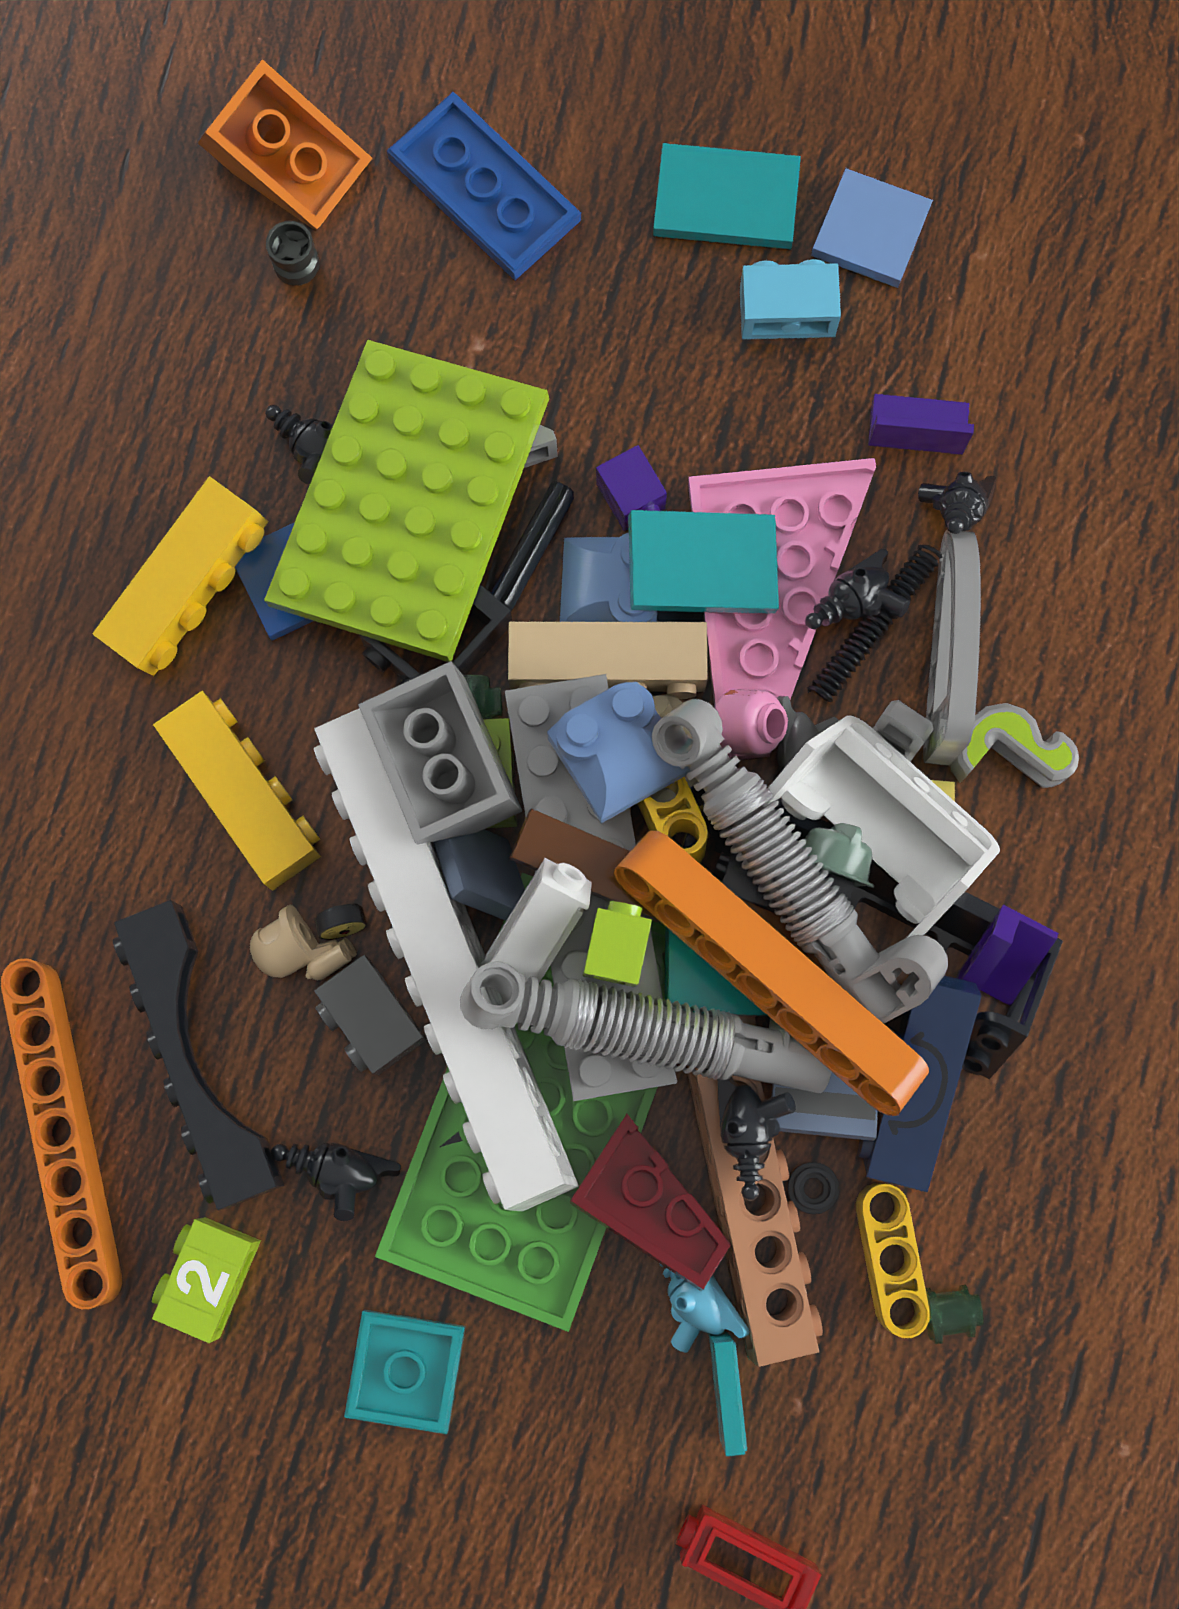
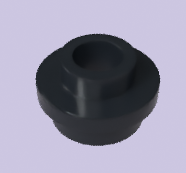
(829, 1191)

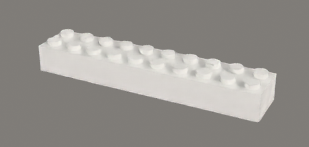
(443, 953)

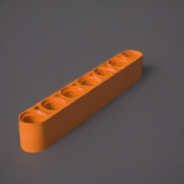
(772, 973)
(78, 1151)

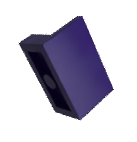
(919, 424)
(1007, 954)

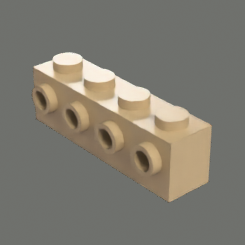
(654, 654)

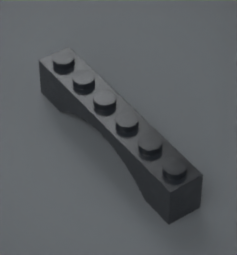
(161, 959)

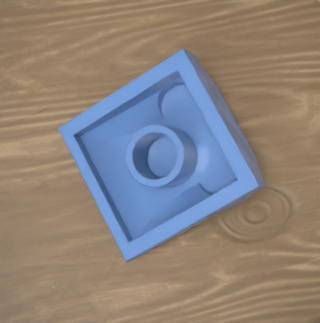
(598, 581)
(612, 751)

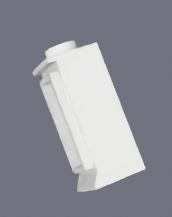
(542, 919)

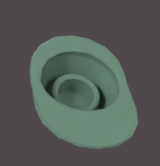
(842, 852)

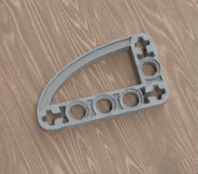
(954, 649)

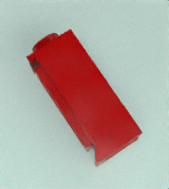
(696, 1540)

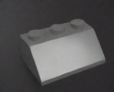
(439, 756)

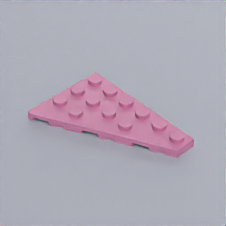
(814, 522)

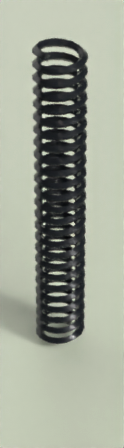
(876, 627)

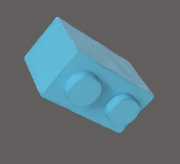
(790, 300)

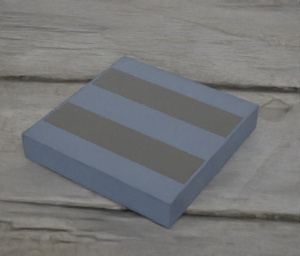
(831, 1113)

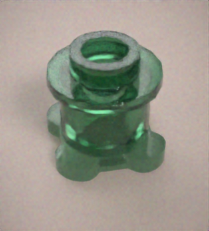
(953, 1313)

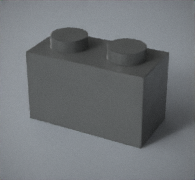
(368, 1016)

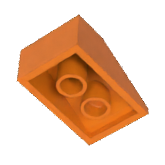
(284, 147)

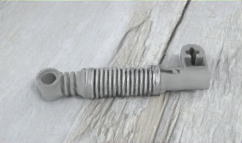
(820, 919)
(621, 1022)

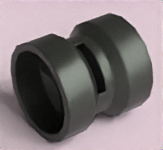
(292, 242)

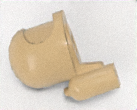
(290, 945)

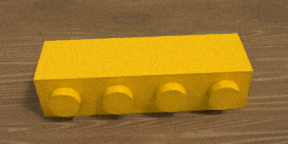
(181, 577)
(237, 789)

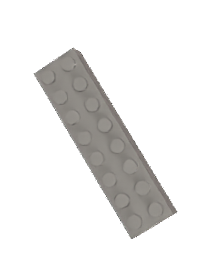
(552, 791)

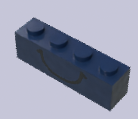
(940, 1034)

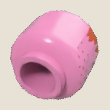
(751, 721)

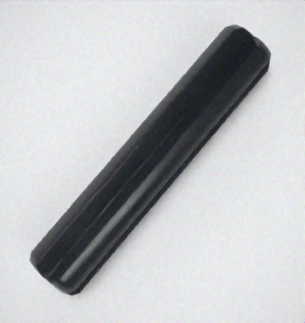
(533, 544)

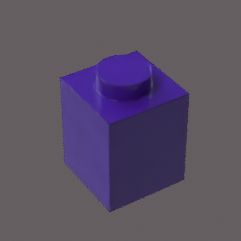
(630, 485)

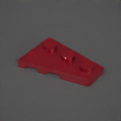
(649, 1208)

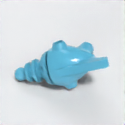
(701, 1311)

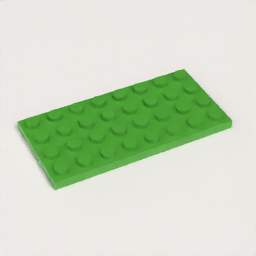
(515, 1259)

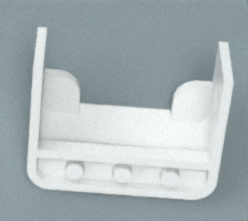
(902, 814)

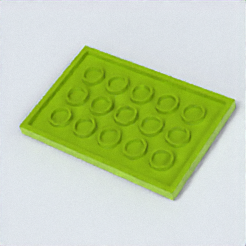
(408, 500)

